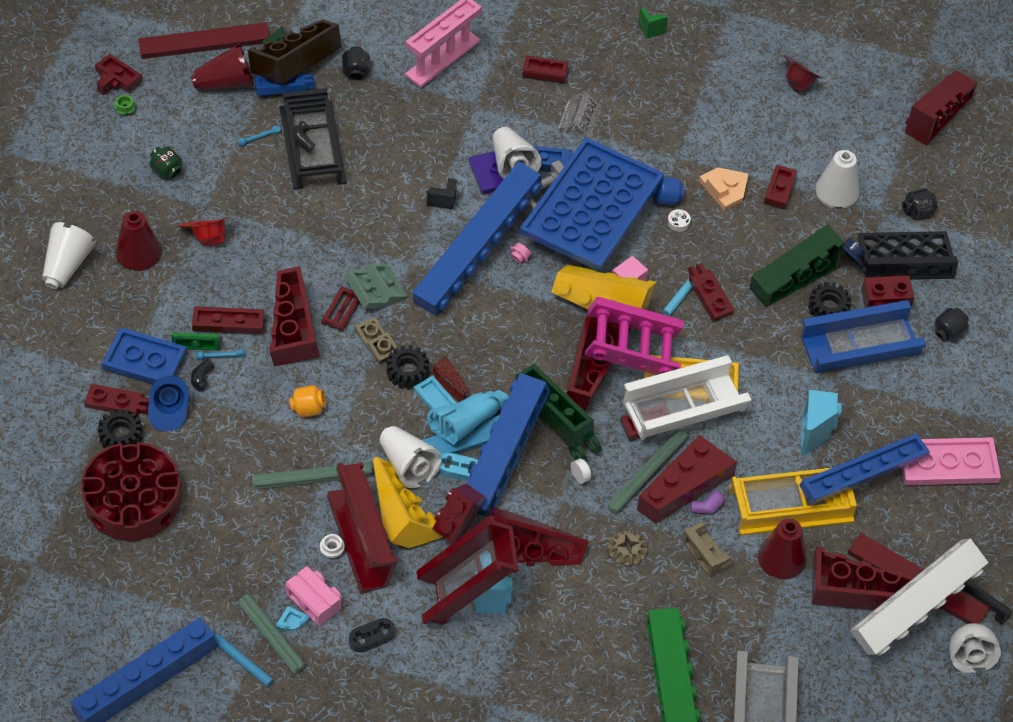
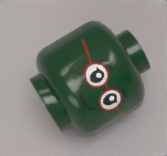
(165, 162)

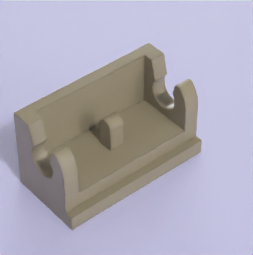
(705, 550)

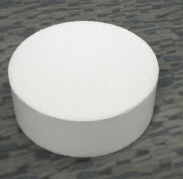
(581, 471)

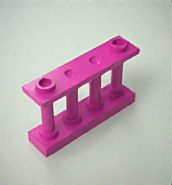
(639, 319)

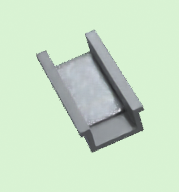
(765, 691)

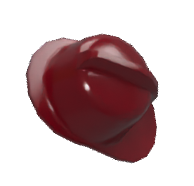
(799, 76)

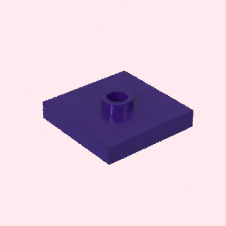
(485, 172)

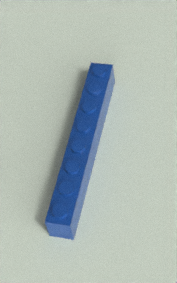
(477, 239)

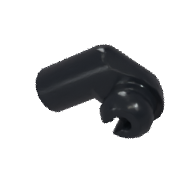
(301, 136)
(198, 374)

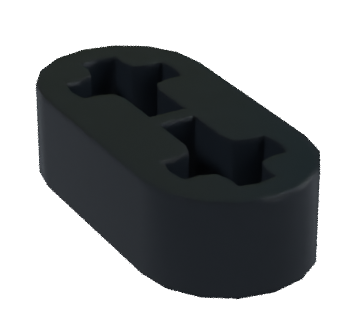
(372, 636)

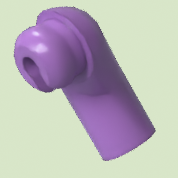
(710, 505)

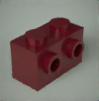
(886, 290)
(458, 512)

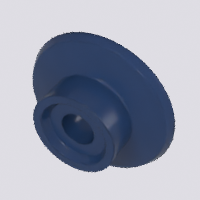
(854, 251)

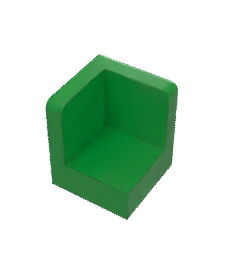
(652, 25)

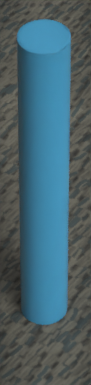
(244, 661)

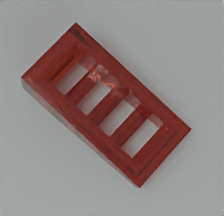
(450, 379)

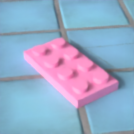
(955, 463)

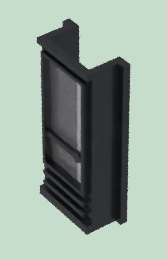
(318, 113)

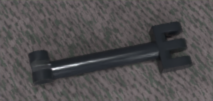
(1002, 611)

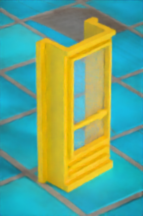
(776, 497)

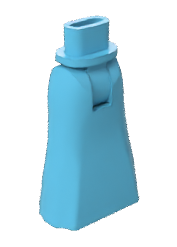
(459, 419)

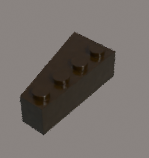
(295, 52)

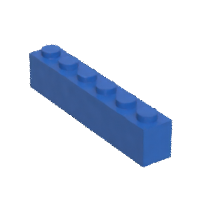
(507, 439)
(144, 673)

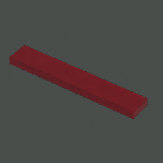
(202, 40)
(959, 604)

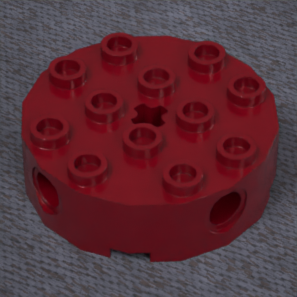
(131, 491)

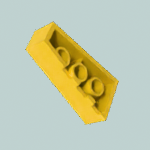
(584, 285)

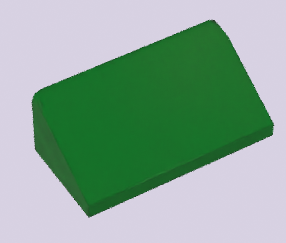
(197, 341)

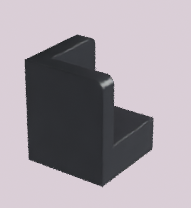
(443, 197)

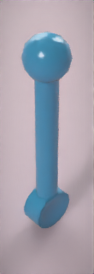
(275, 130)
(200, 355)

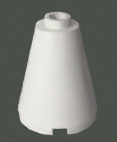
(512, 148)
(839, 181)
(65, 253)
(410, 456)

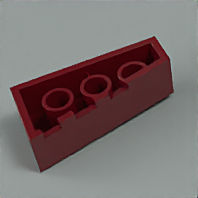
(685, 479)

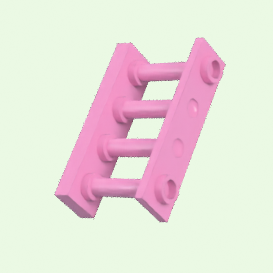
(437, 32)

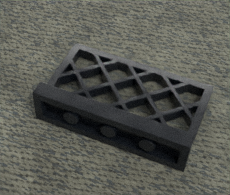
(916, 267)

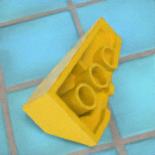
(400, 509)

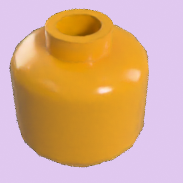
(308, 401)

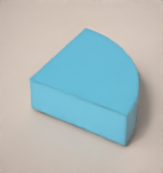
(292, 619)

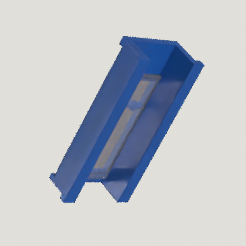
(860, 336)

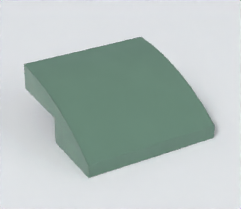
(375, 286)

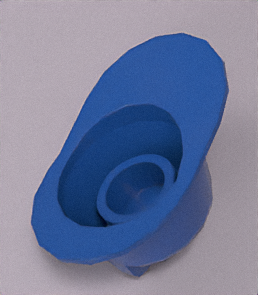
(168, 403)

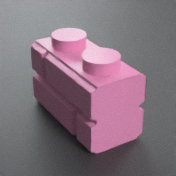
(313, 595)

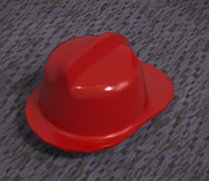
(207, 231)

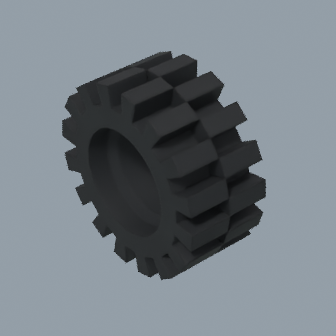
(828, 292)
(404, 356)
(120, 419)

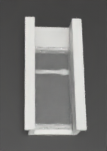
(683, 397)

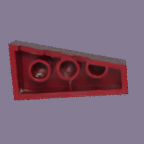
(939, 107)
(292, 325)
(587, 372)
(852, 583)

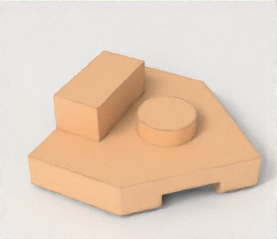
(725, 186)

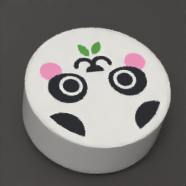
(679, 220)

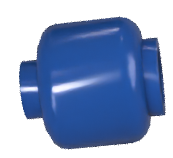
(669, 192)

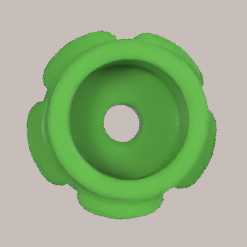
(127, 101)

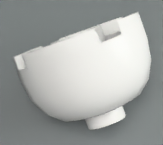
(975, 644)

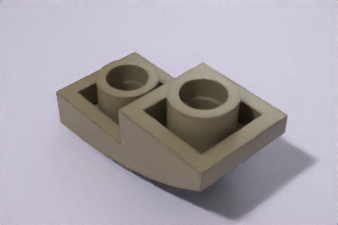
(375, 339)

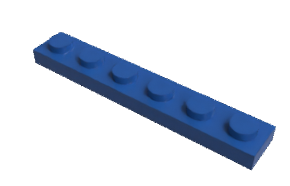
(864, 468)

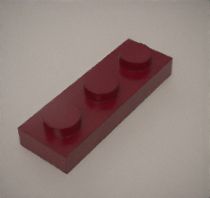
(228, 320)

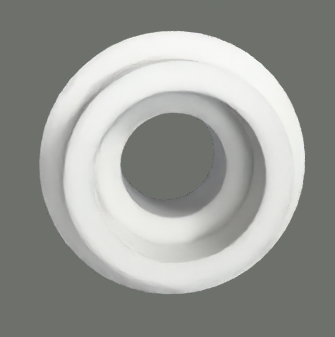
(332, 539)

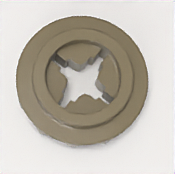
(621, 554)

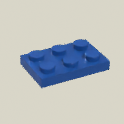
(143, 356)

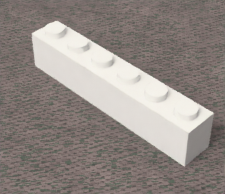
(918, 597)

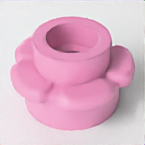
(520, 253)

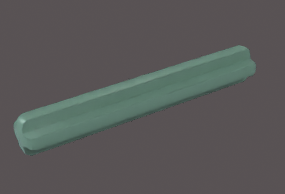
(271, 633)

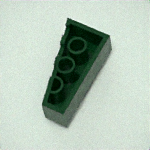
(798, 267)

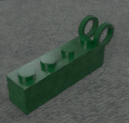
(566, 417)

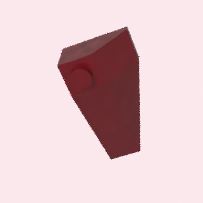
(540, 541)

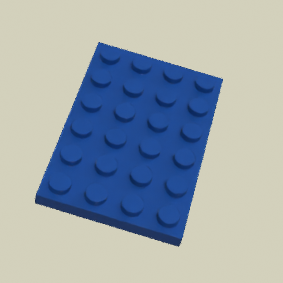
(592, 204)

